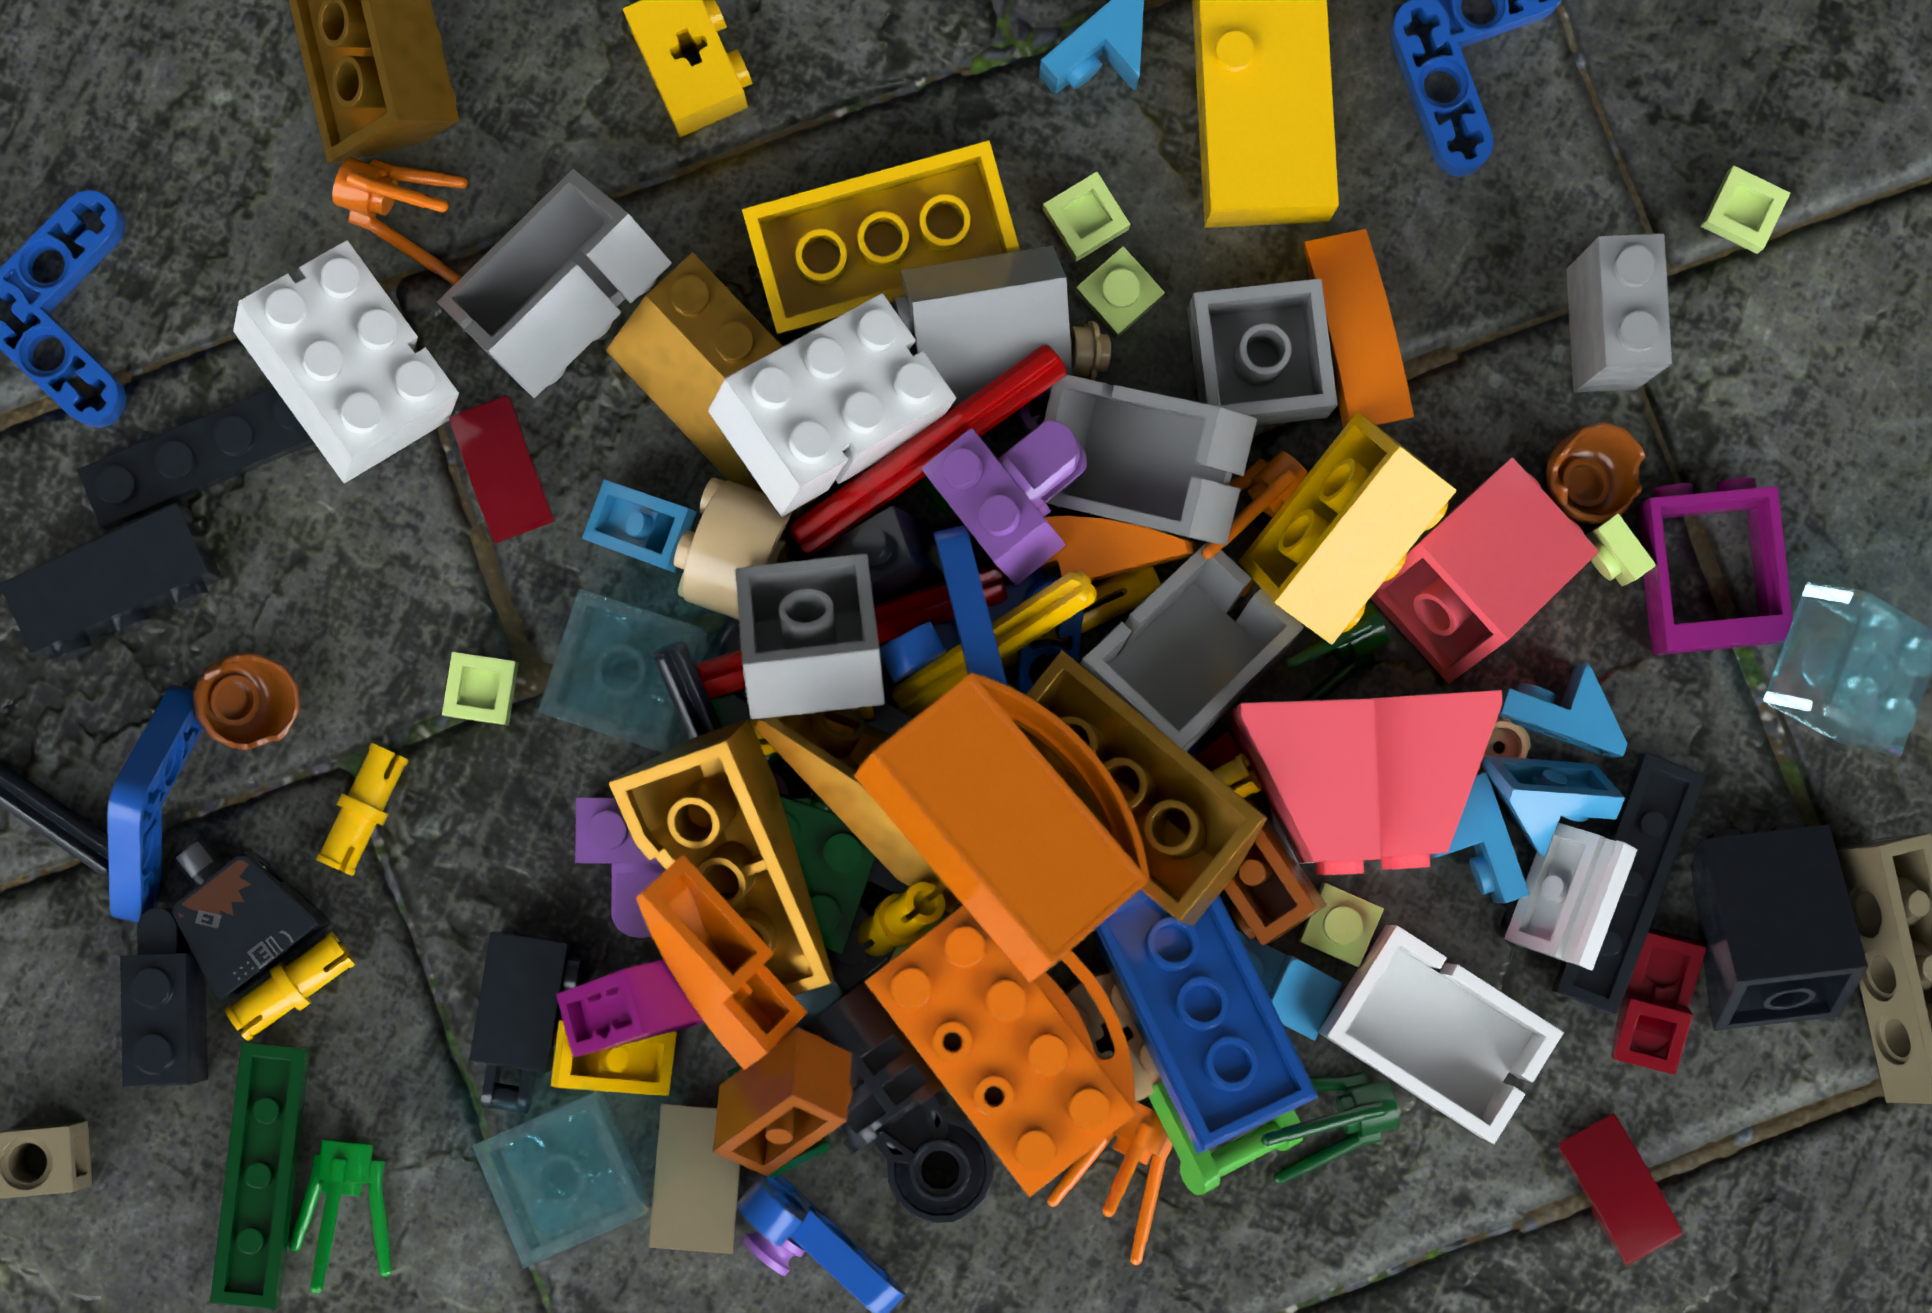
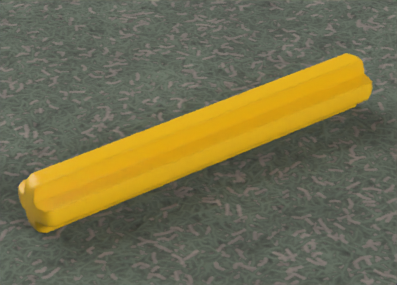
(1012, 633)

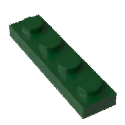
(260, 1175)

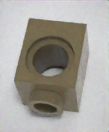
(66, 1154)

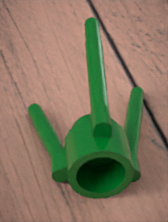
(337, 1172)

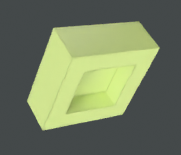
(1745, 209)
(1086, 216)
(1120, 292)
(1620, 552)
(480, 688)
(1341, 927)

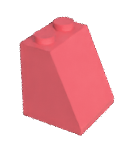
(1483, 571)
(1427, 768)
(1317, 776)

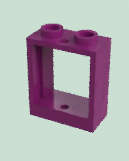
(1767, 559)
(625, 1008)

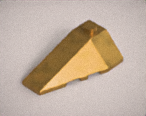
(826, 754)
(727, 818)

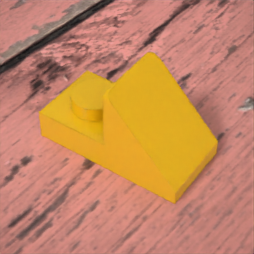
(627, 1068)

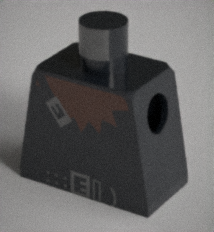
(240, 917)

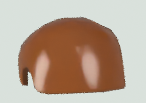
(1595, 472)
(246, 700)

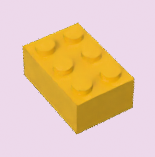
(1346, 528)

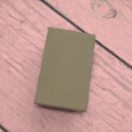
(692, 1184)

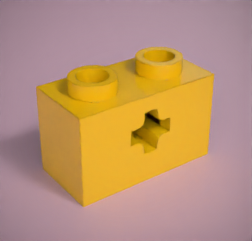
(695, 93)

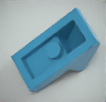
(1109, 33)
(638, 524)
(1581, 719)
(1545, 790)
(1483, 827)
(1295, 988)

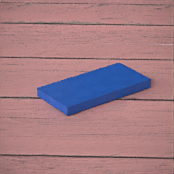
(1203, 1018)

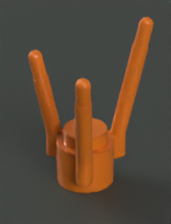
(373, 190)
(1271, 489)
(1137, 1141)

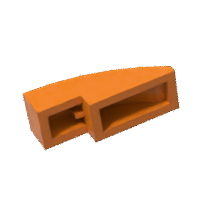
(1360, 329)
(1112, 547)
(718, 963)

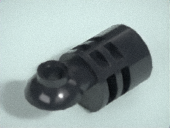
(899, 1110)

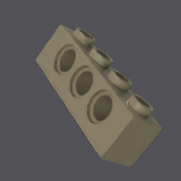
(1893, 913)

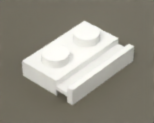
(1571, 896)

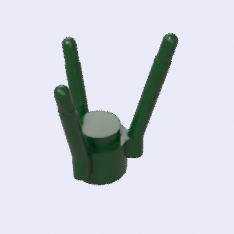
(1354, 644)
(1363, 1110)

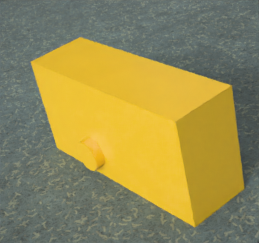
(1265, 112)
(854, 237)

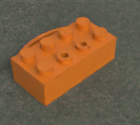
(1006, 822)
(1009, 1047)

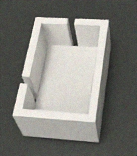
(345, 361)
(829, 393)
(1440, 1032)

